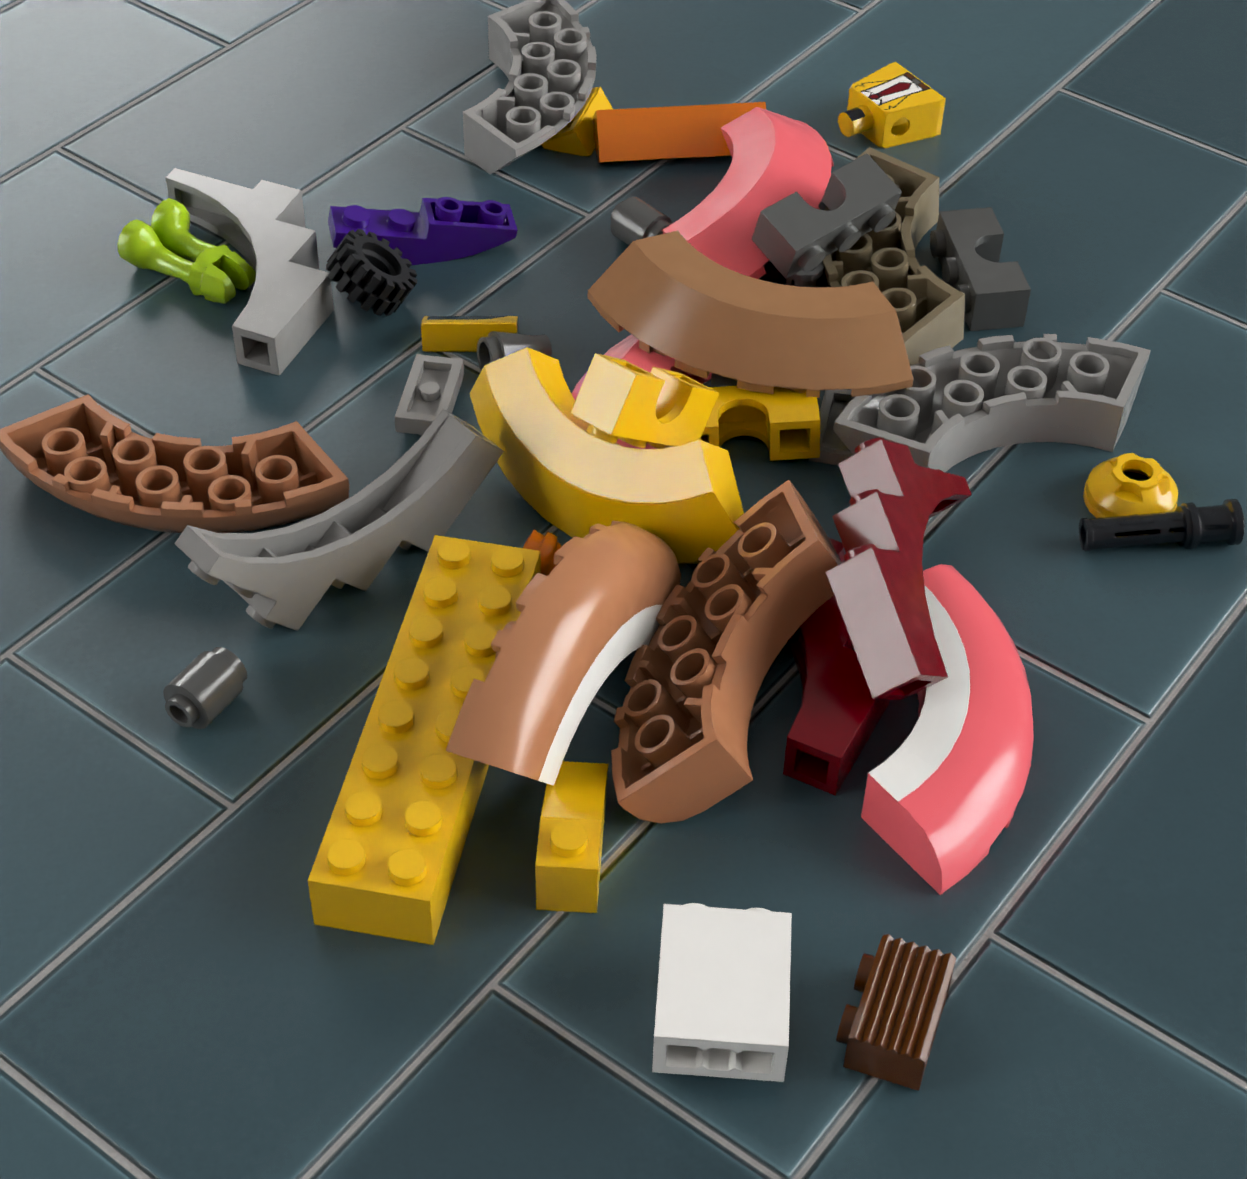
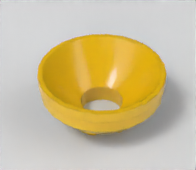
(1114, 494)

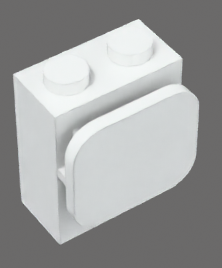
(723, 993)

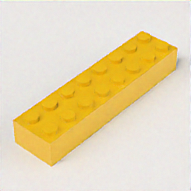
(405, 797)

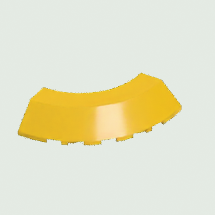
(583, 481)

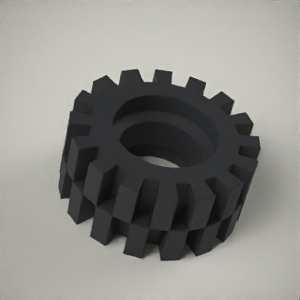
(371, 272)

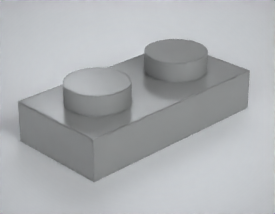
(428, 390)

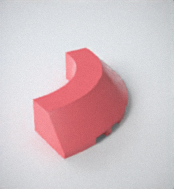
(768, 163)

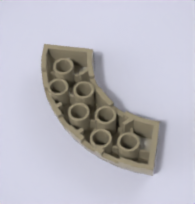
(925, 305)

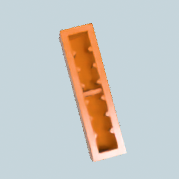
(665, 131)

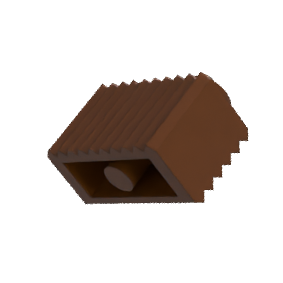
(898, 1011)

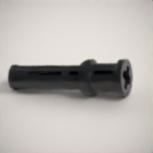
(1186, 526)

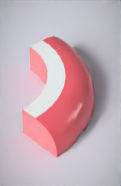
(970, 750)

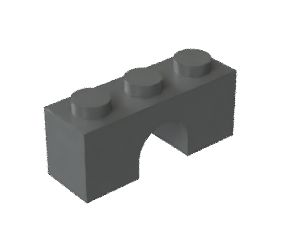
(801, 236)
(969, 253)

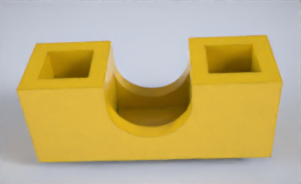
(642, 405)
(782, 420)

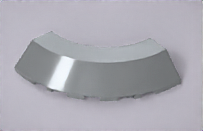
(549, 81)
(1002, 398)

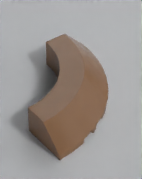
(751, 326)

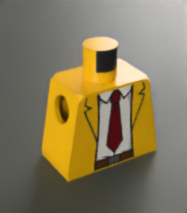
(892, 108)

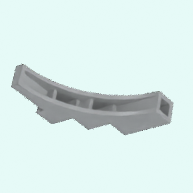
(270, 232)
(291, 567)

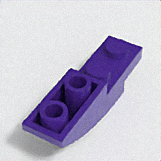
(438, 233)

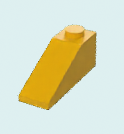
(571, 839)

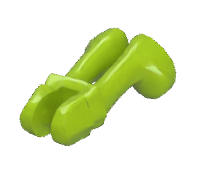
(159, 248)

